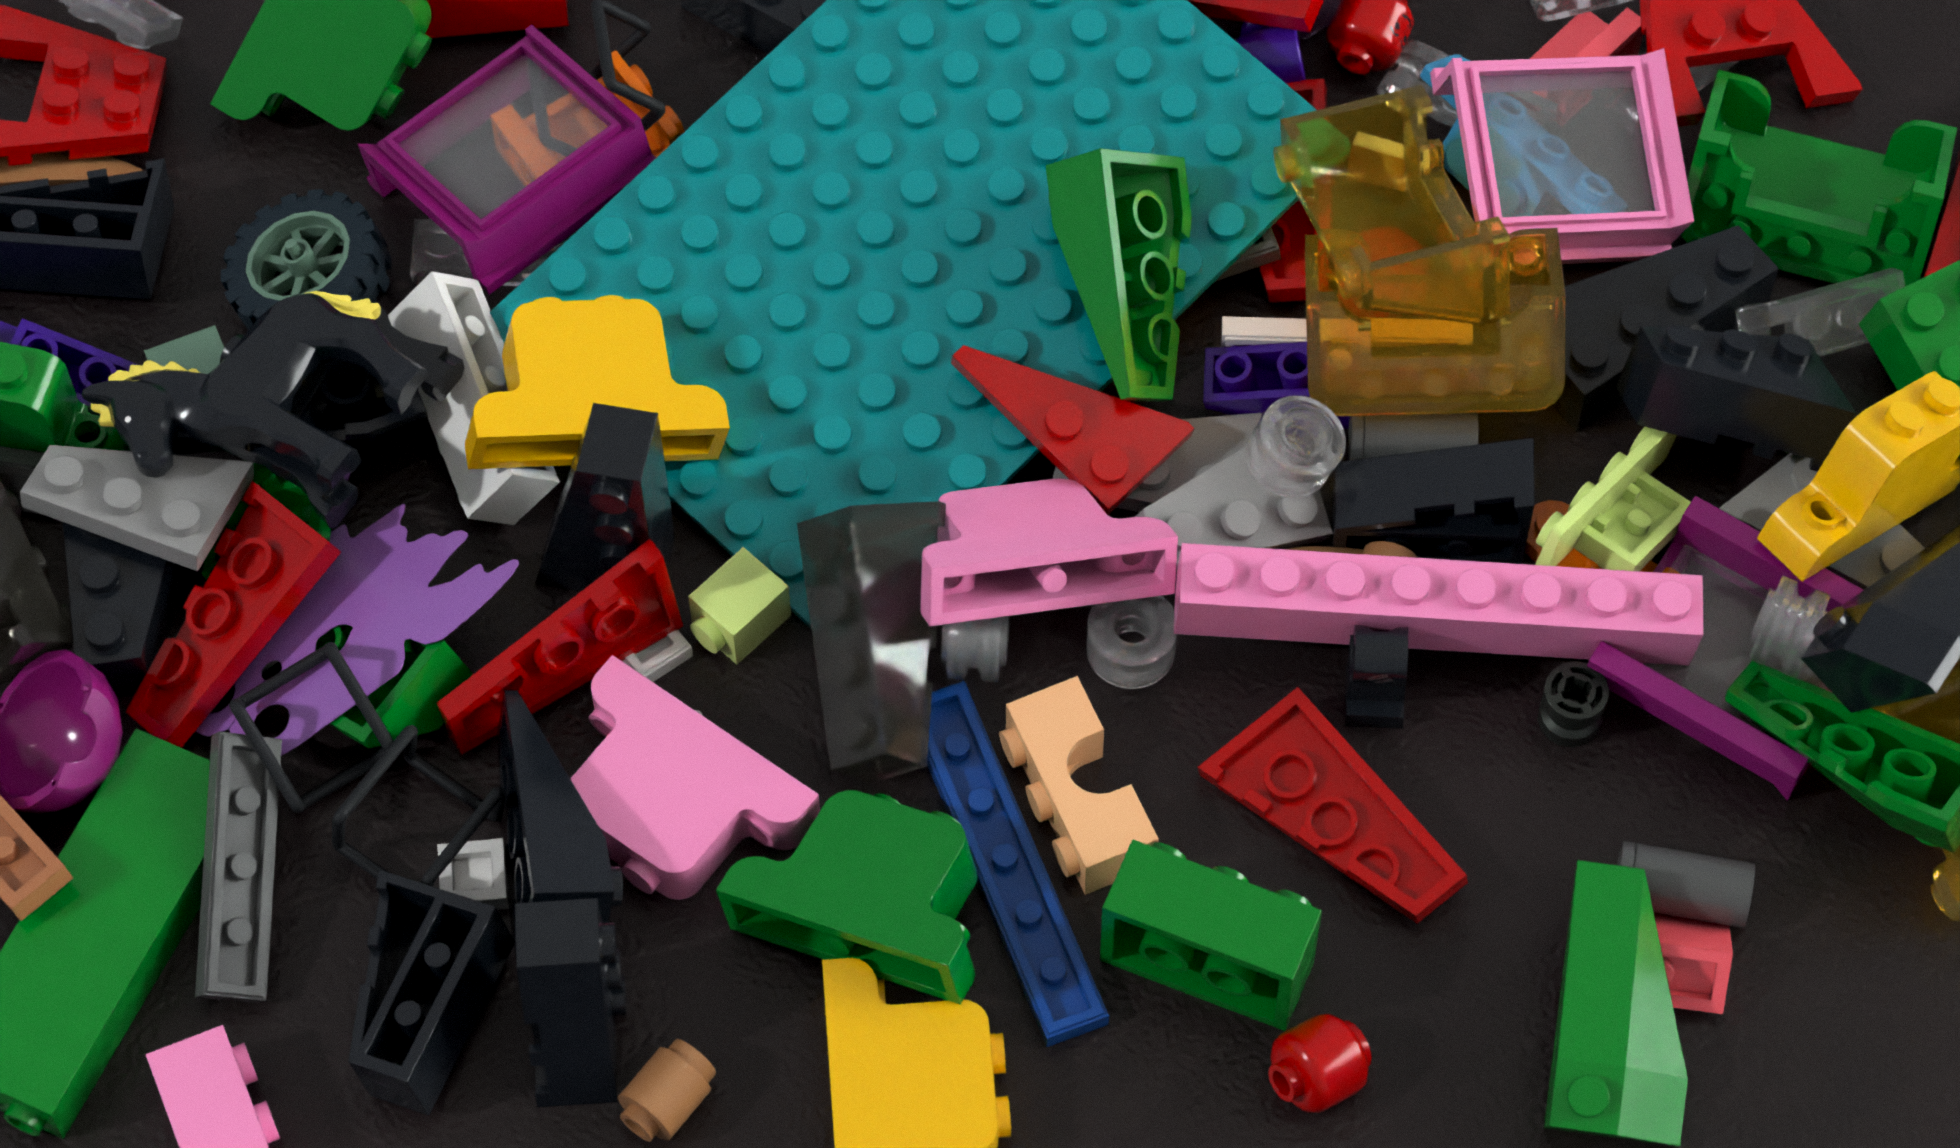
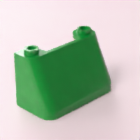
(1812, 200)

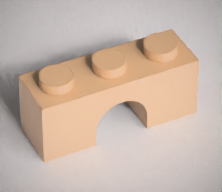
(1051, 739)

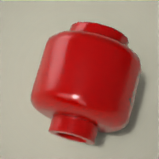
(1369, 33)
(1319, 1063)

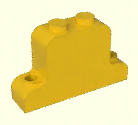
(580, 354)
(1876, 476)
(909, 1069)

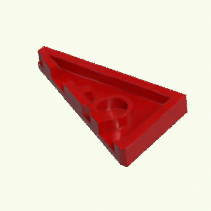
(1083, 432)

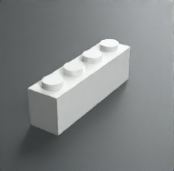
(456, 315)

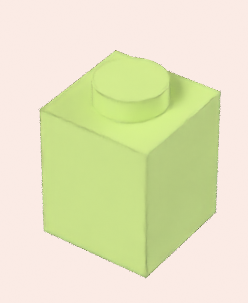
(738, 606)

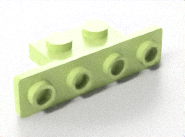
(1621, 517)

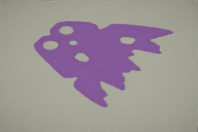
(385, 596)

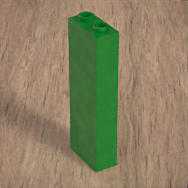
(102, 940)

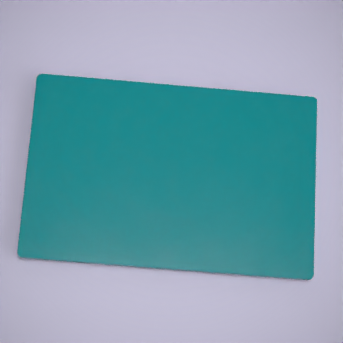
(886, 207)

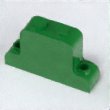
(327, 57)
(42, 405)
(866, 887)

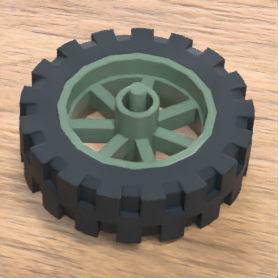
(282, 243)

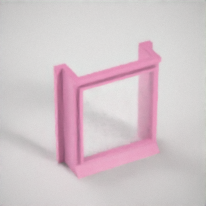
(1574, 150)

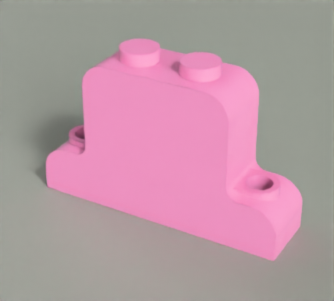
(1039, 552)
(679, 788)

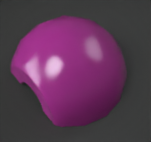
(57, 733)

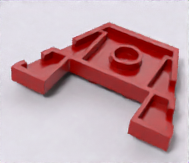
(1737, 30)
(90, 93)

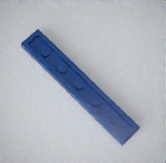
(1011, 871)

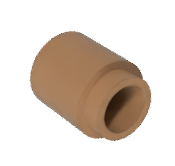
(666, 1091)

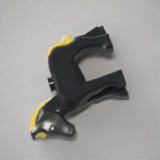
(265, 386)

